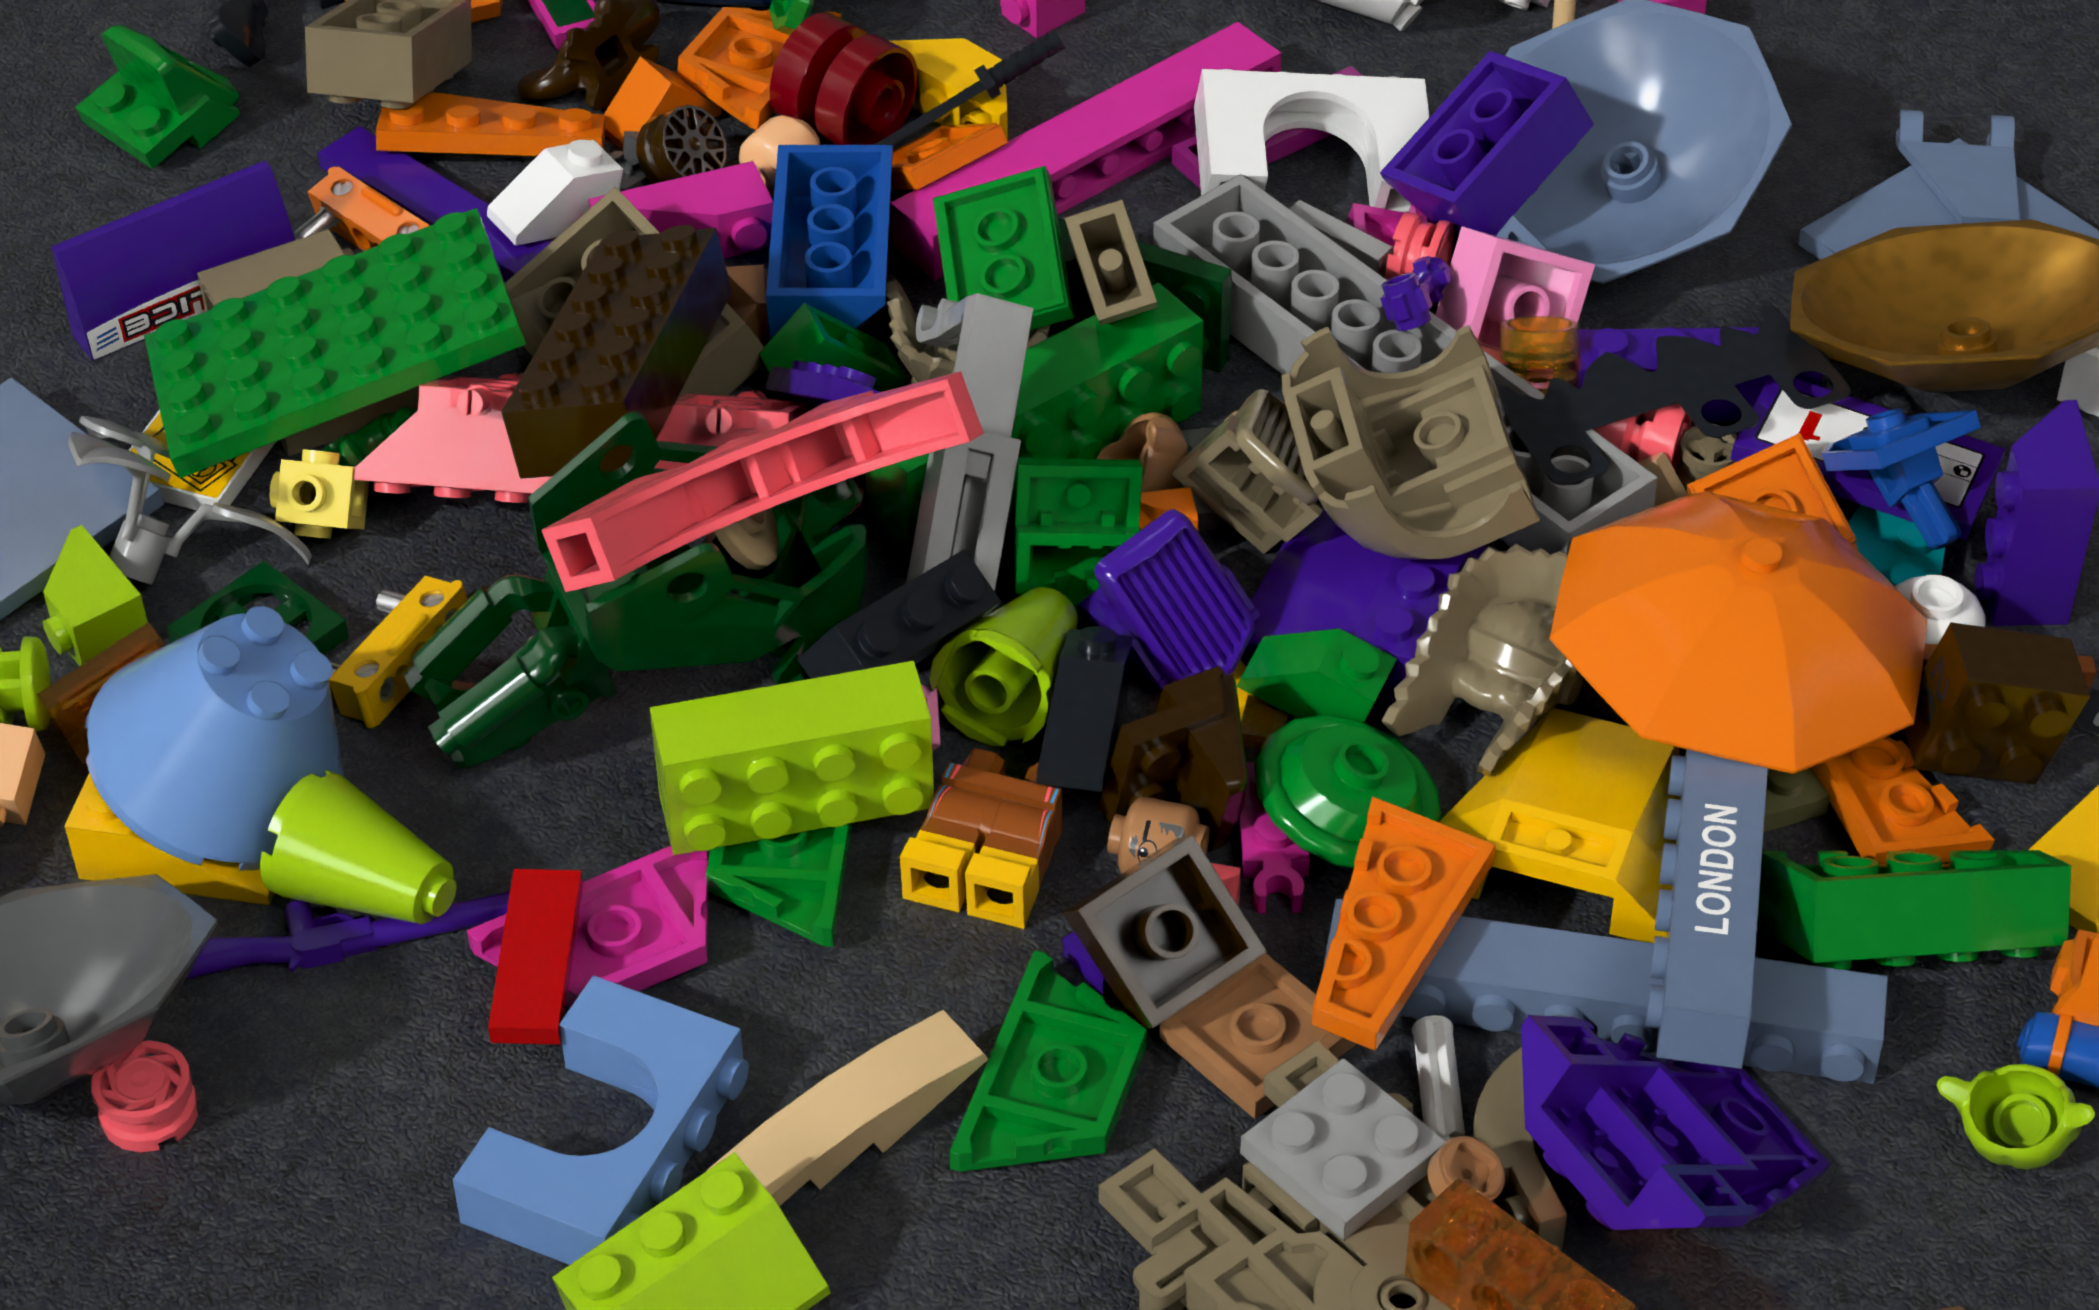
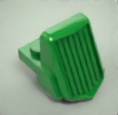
(156, 99)
(1069, 519)

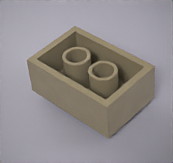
(387, 49)

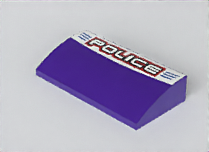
(146, 265)

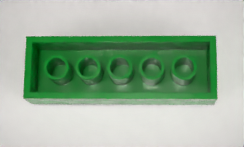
(1074, 399)

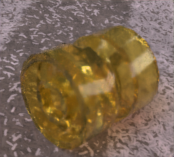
(1540, 344)

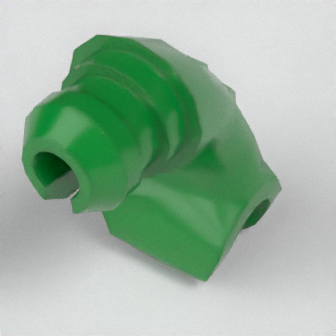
(363, 441)

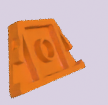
(735, 62)

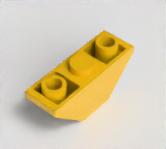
(947, 69)

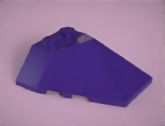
(1657, 1135)

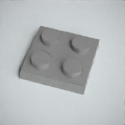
(1342, 1148)

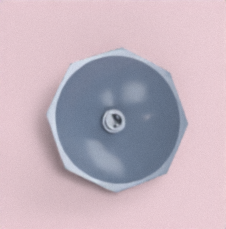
(1675, 139)

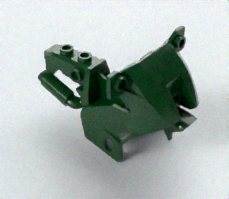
(649, 619)

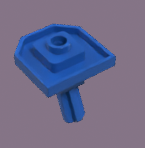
(1906, 464)

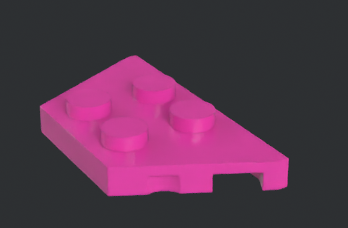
(632, 923)

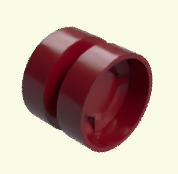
(843, 81)

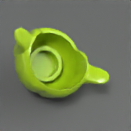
(2017, 1114)

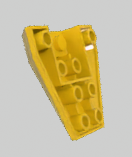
(1580, 810)

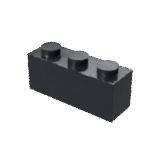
(905, 622)

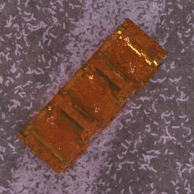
(1487, 1260)

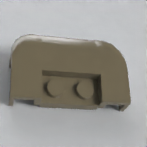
(1409, 456)

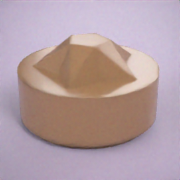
(1469, 1161)

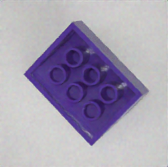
(1334, 583)

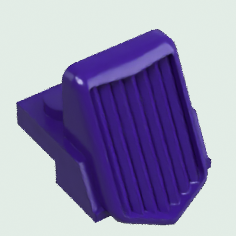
(1173, 601)

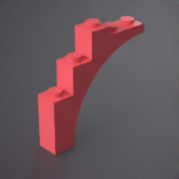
(756, 474)

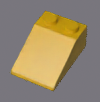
(111, 850)

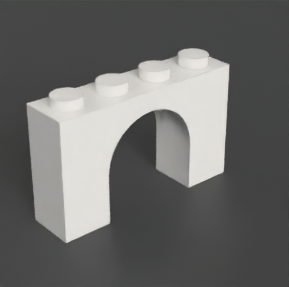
(1246, 108)

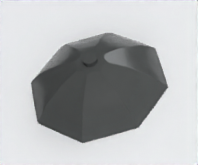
(88, 975)

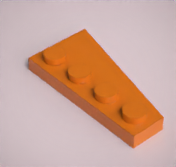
(483, 126)
(1893, 807)
(1394, 917)

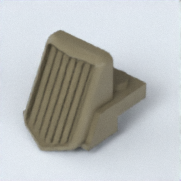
(1253, 473)

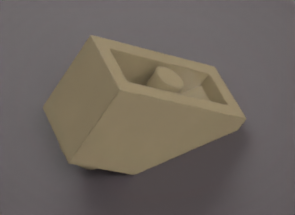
(1110, 262)

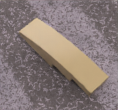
(860, 1105)

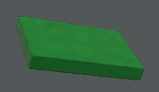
(1006, 245)

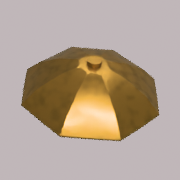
(1954, 303)

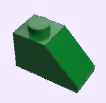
(826, 340)
(1317, 674)

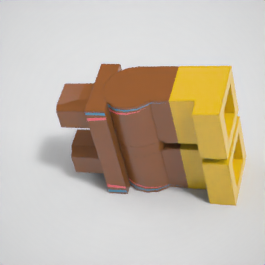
(984, 836)

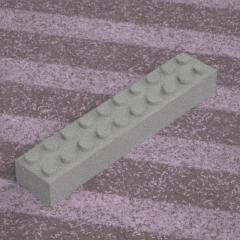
(1300, 281)

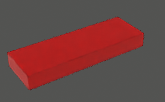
(536, 956)

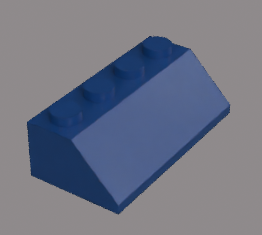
(829, 232)

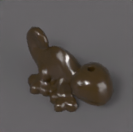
(599, 56)

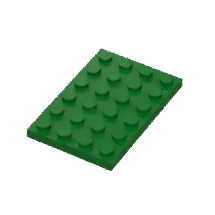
(330, 341)

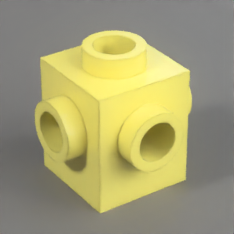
(318, 495)

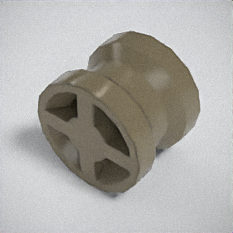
(1702, 455)

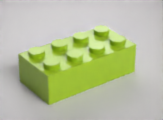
(793, 757)

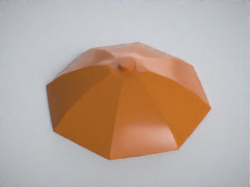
(1740, 632)

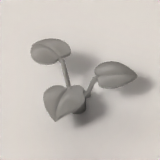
(141, 537)

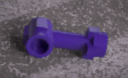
(1412, 294)

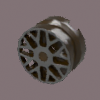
(673, 134)

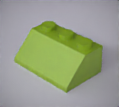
(700, 1249)

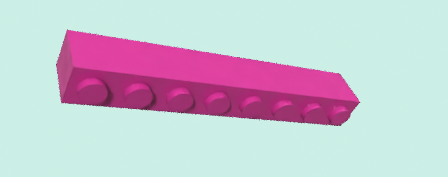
(1092, 142)

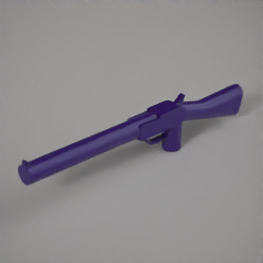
(331, 943)

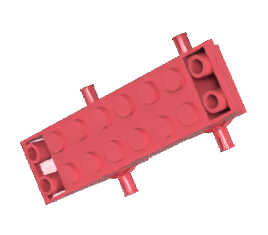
(464, 447)

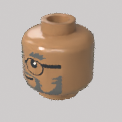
(1149, 827)

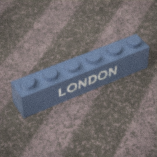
(1709, 911)

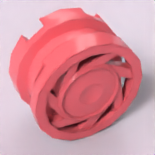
(1416, 240)
(145, 1097)

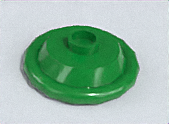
(1322, 777)

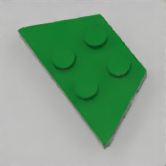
(786, 879)
(1051, 1076)

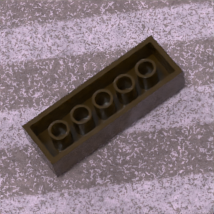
(618, 346)

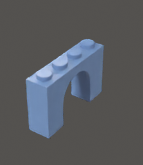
(571, 1202)

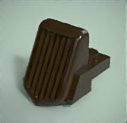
(1185, 754)

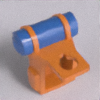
(2069, 1035)

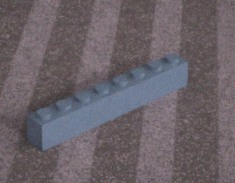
(1504, 971)

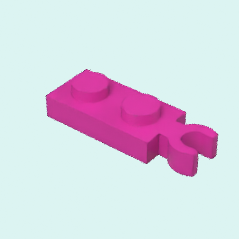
(1269, 854)

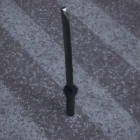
(989, 80)

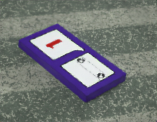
(1966, 462)

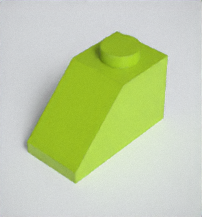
(89, 600)

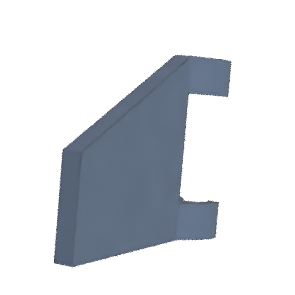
(1969, 180)

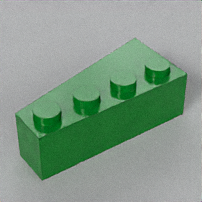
(1914, 905)

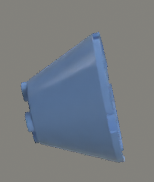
(214, 736)

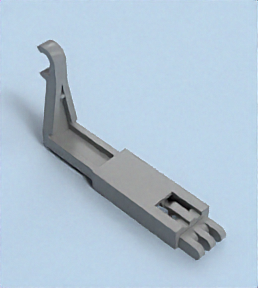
(972, 483)

